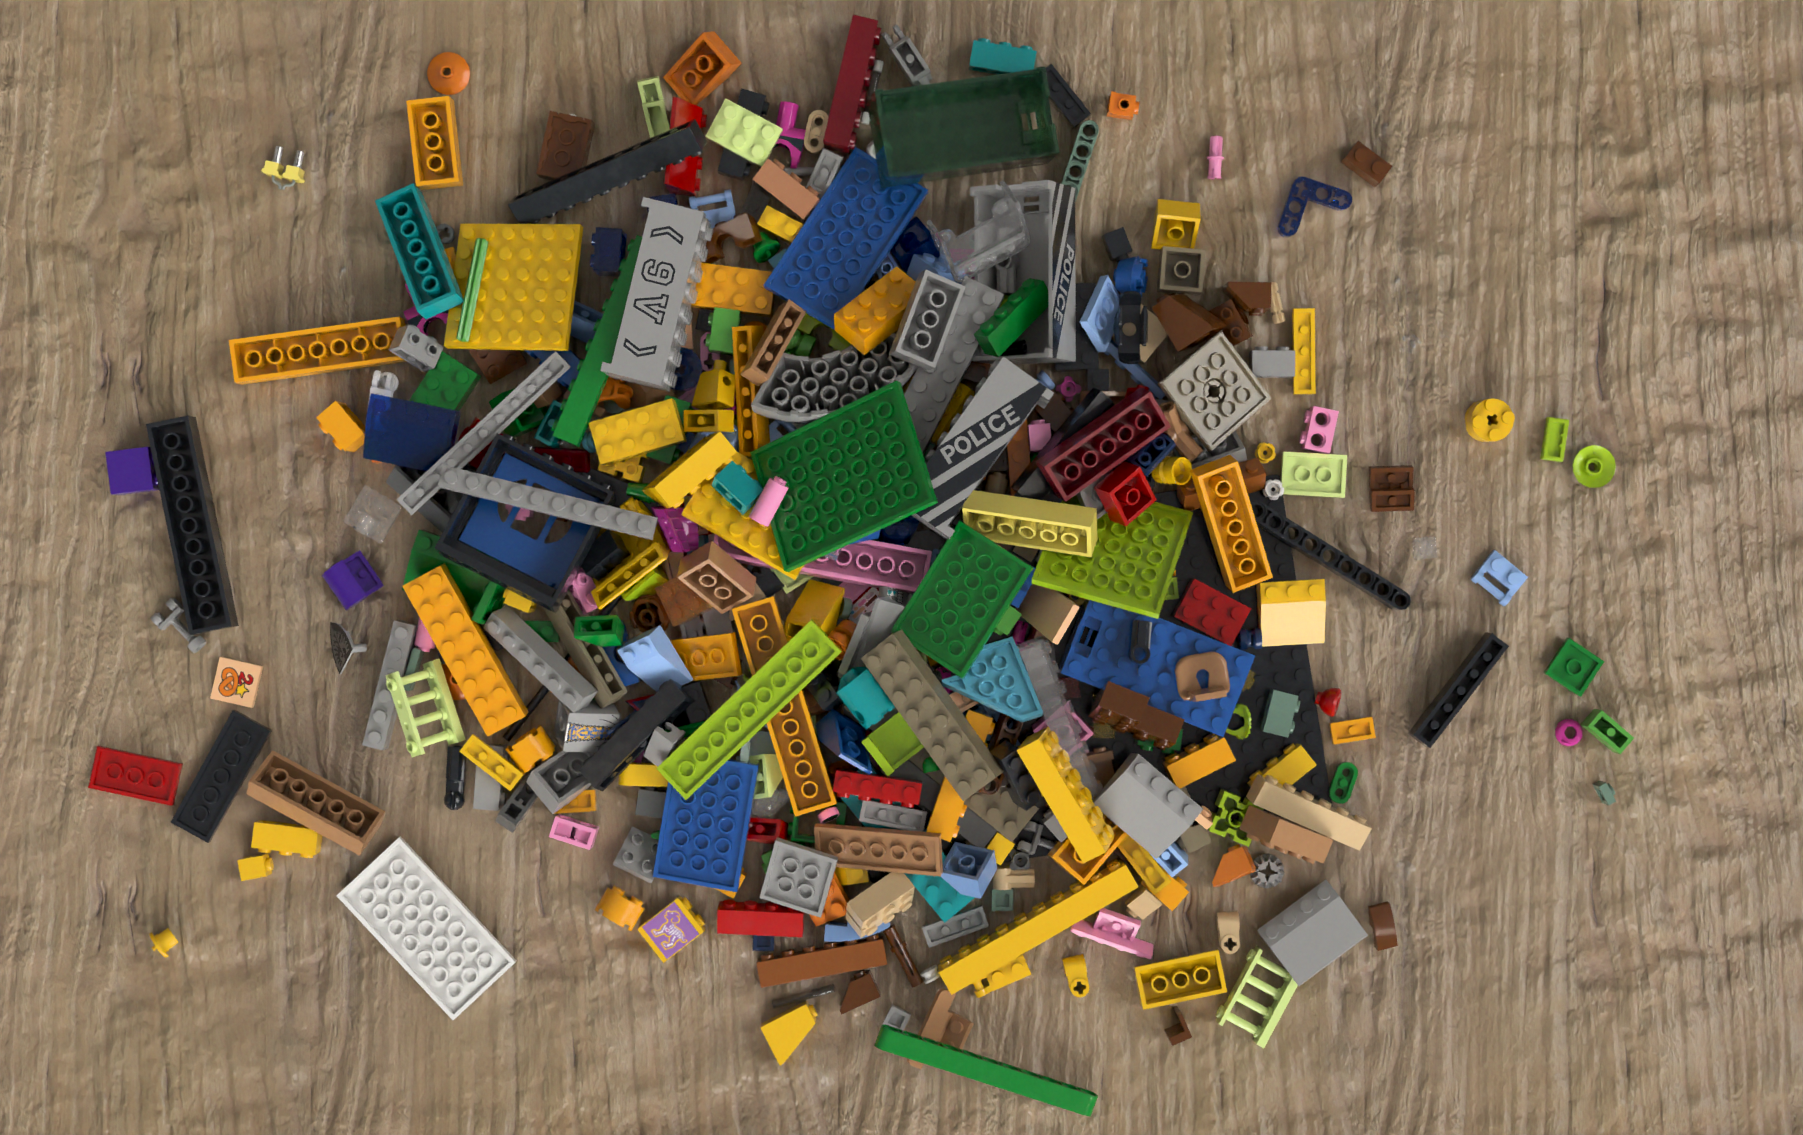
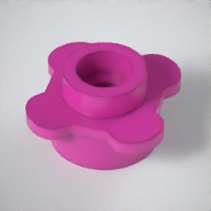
(1074, 388)

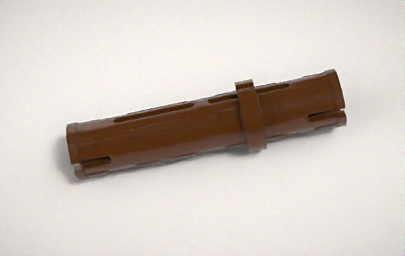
(891, 934)

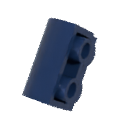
(1152, 453)

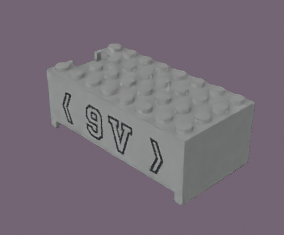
(661, 296)

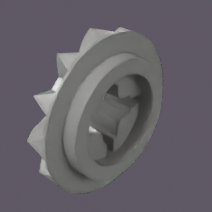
(1275, 864)

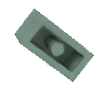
(1280, 713)

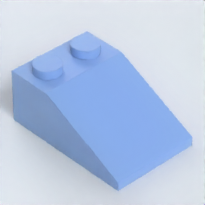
(654, 659)

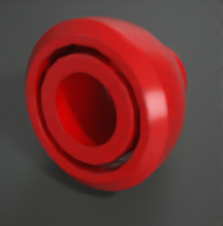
(1329, 701)

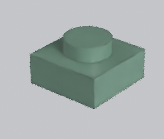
(1605, 792)
(1002, 900)

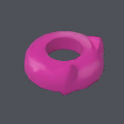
(1560, 732)

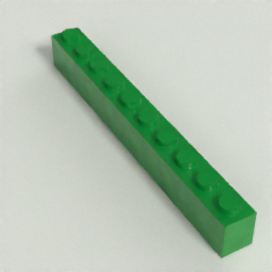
(590, 380)

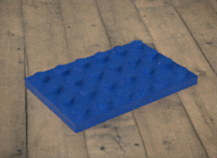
(707, 833)

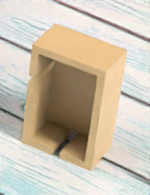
(879, 903)

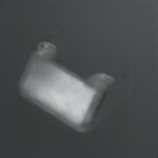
(985, 243)

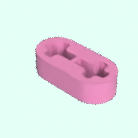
(704, 353)

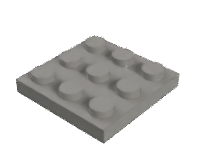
(798, 877)

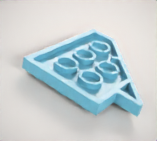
(999, 682)

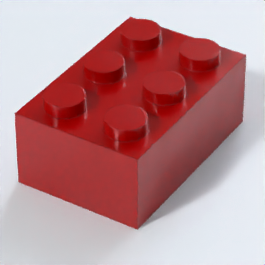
(1211, 612)

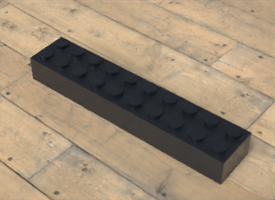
(192, 525)

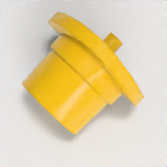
(163, 941)

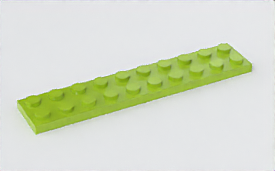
(749, 709)

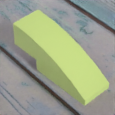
(653, 105)

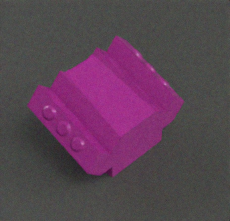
(678, 530)

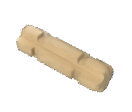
(1276, 305)

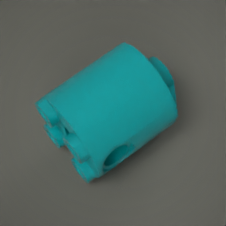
(864, 696)

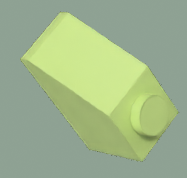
(768, 775)

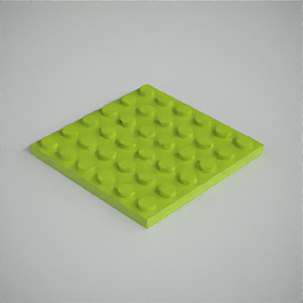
(1128, 564)

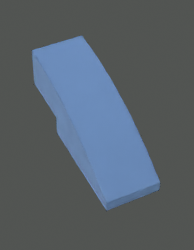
(844, 932)

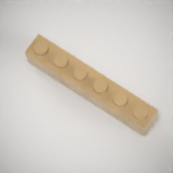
(1309, 812)

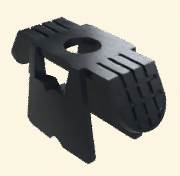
(1130, 313)

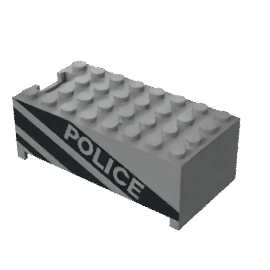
(1046, 258)
(978, 439)

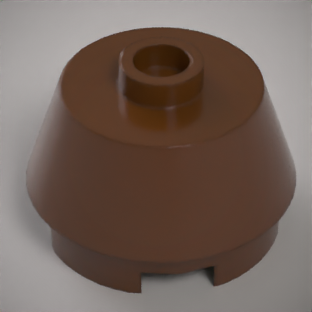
(648, 613)

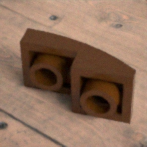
(1383, 926)

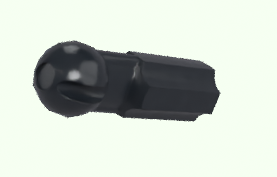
(455, 778)

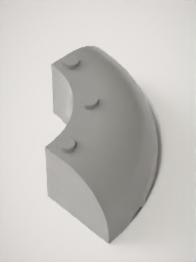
(811, 388)

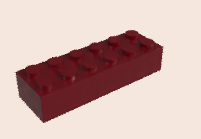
(851, 84)
(1103, 444)

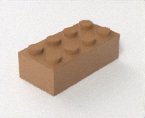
(1285, 835)

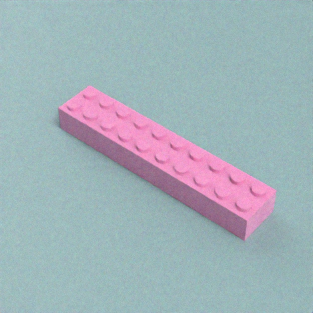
(858, 563)

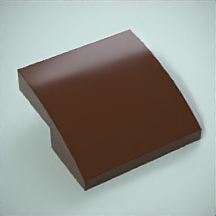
(1391, 488)

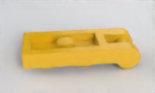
(1002, 976)

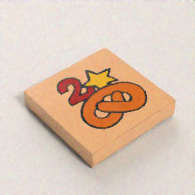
(236, 682)

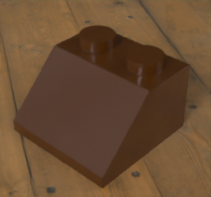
(1250, 296)

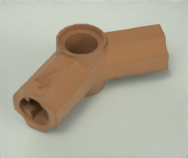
(1180, 433)

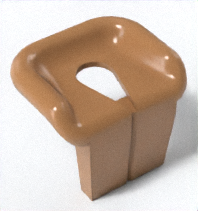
(1188, 684)

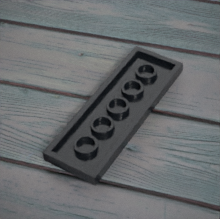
(221, 776)

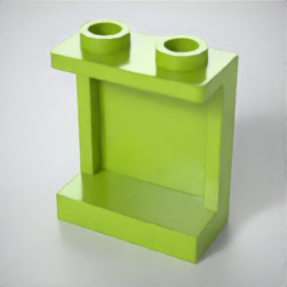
(892, 743)

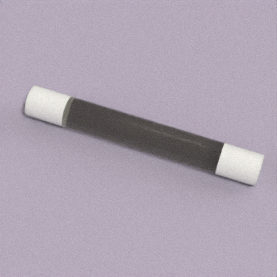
(873, 86)

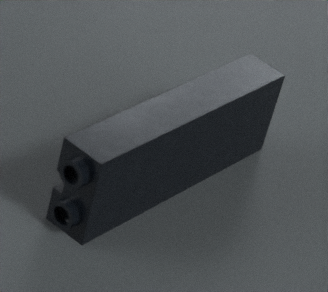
(1032, 482)

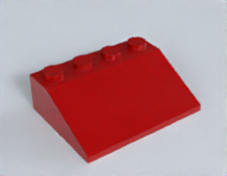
(683, 177)

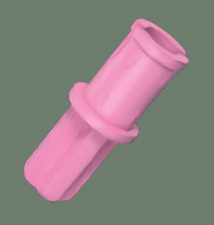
(1215, 157)

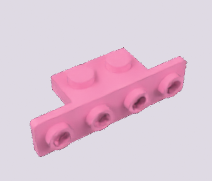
(1116, 931)

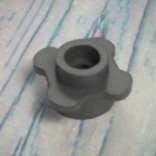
(1015, 864)

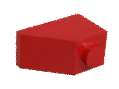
(766, 830)

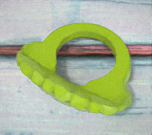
(1243, 732)

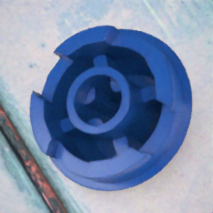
(1131, 275)

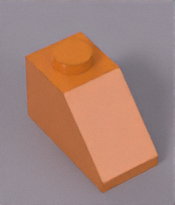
(1233, 866)

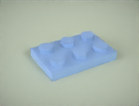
(1101, 313)

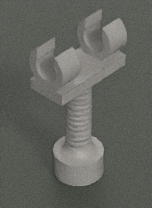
(195, 643)
(1037, 840)

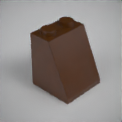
(1185, 320)

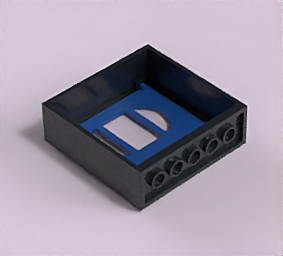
(549, 563)

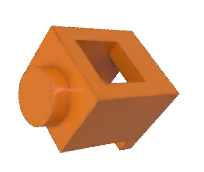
(1116, 111)

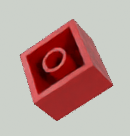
(1125, 493)

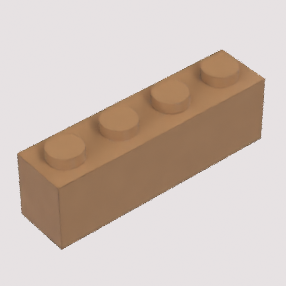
(773, 343)

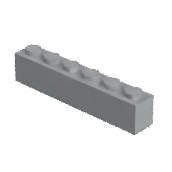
(540, 659)
(383, 709)

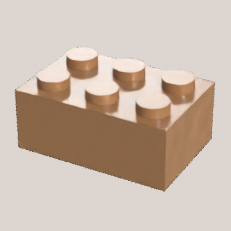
(716, 577)

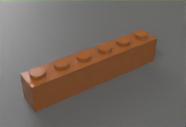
(821, 961)

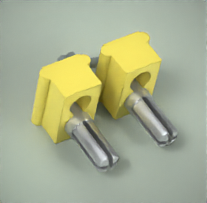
(275, 169)

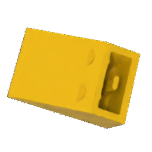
(816, 602)

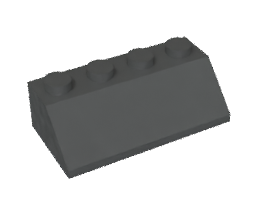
(436, 508)

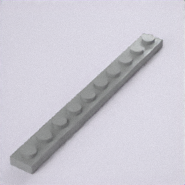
(485, 430)
(547, 502)

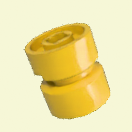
(1172, 471)

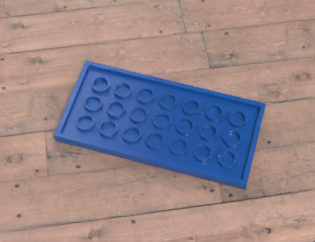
(844, 239)

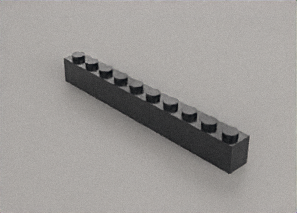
(608, 173)

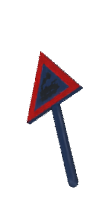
(636, 704)

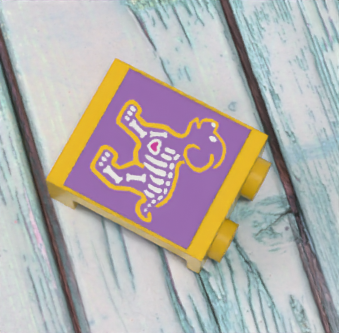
(672, 928)

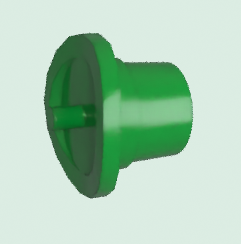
(765, 249)

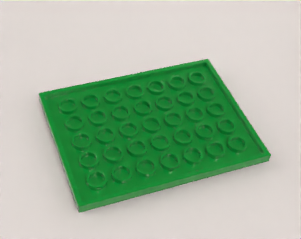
(845, 476)

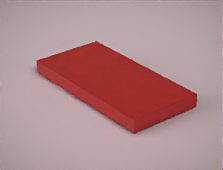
(135, 775)

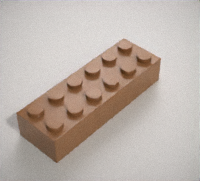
(315, 802)

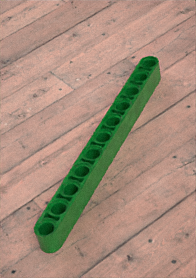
(985, 1070)

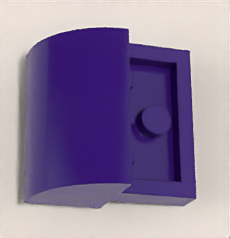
(352, 580)

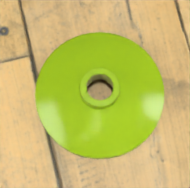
(1604, 466)

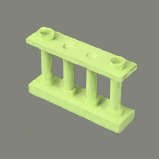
(443, 700)
(1271, 1014)

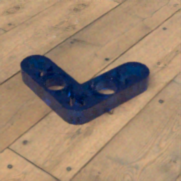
(1309, 195)

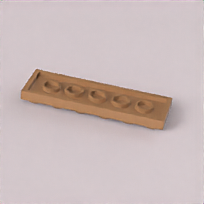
(881, 848)

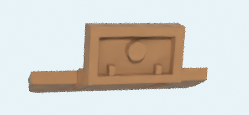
(944, 1024)

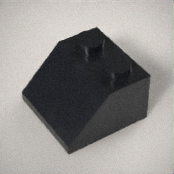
(698, 710)

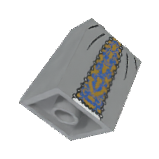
(585, 728)

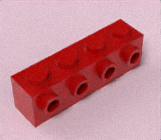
(877, 786)
(759, 919)

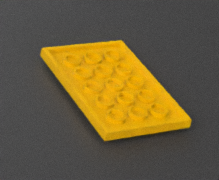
(720, 517)

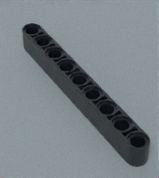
(1335, 561)

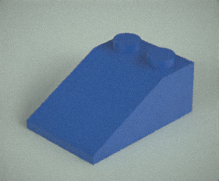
(844, 739)

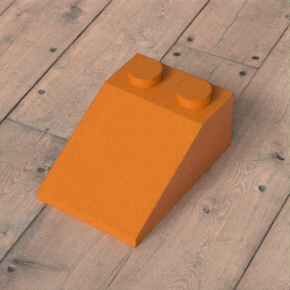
(702, 68)

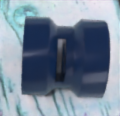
(1250, 638)

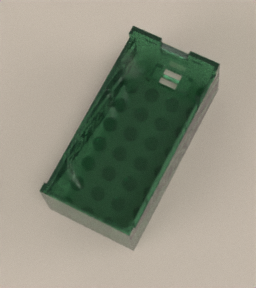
(962, 127)

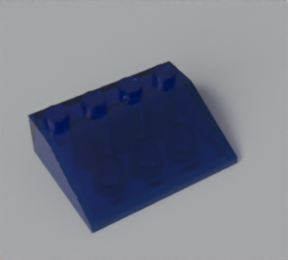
(408, 432)

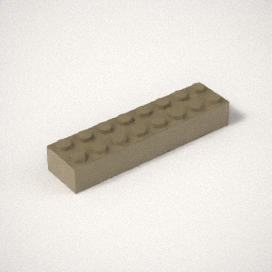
(932, 714)

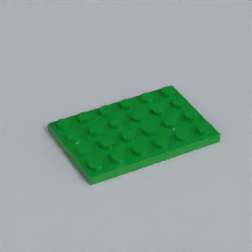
(962, 599)

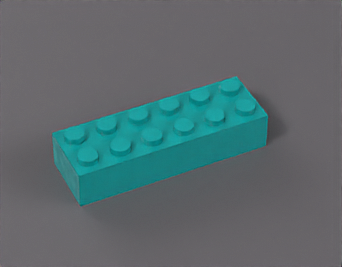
(419, 251)

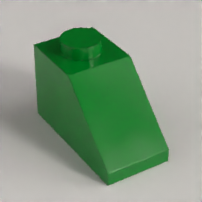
(599, 630)

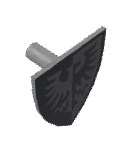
(343, 646)

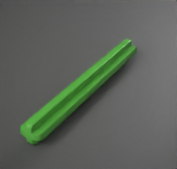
(472, 290)

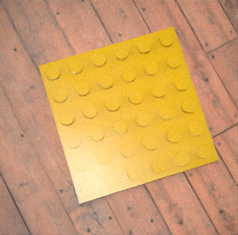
(523, 287)

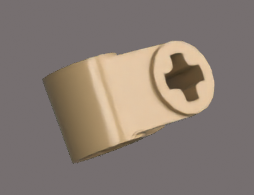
(1228, 927)

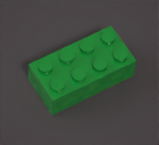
(446, 384)

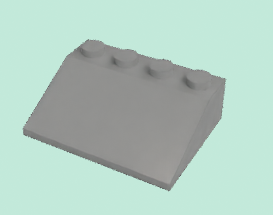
(1147, 805)
(1312, 932)

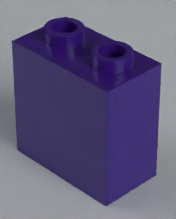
(131, 471)

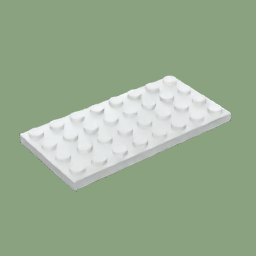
(426, 928)

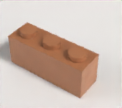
(787, 188)

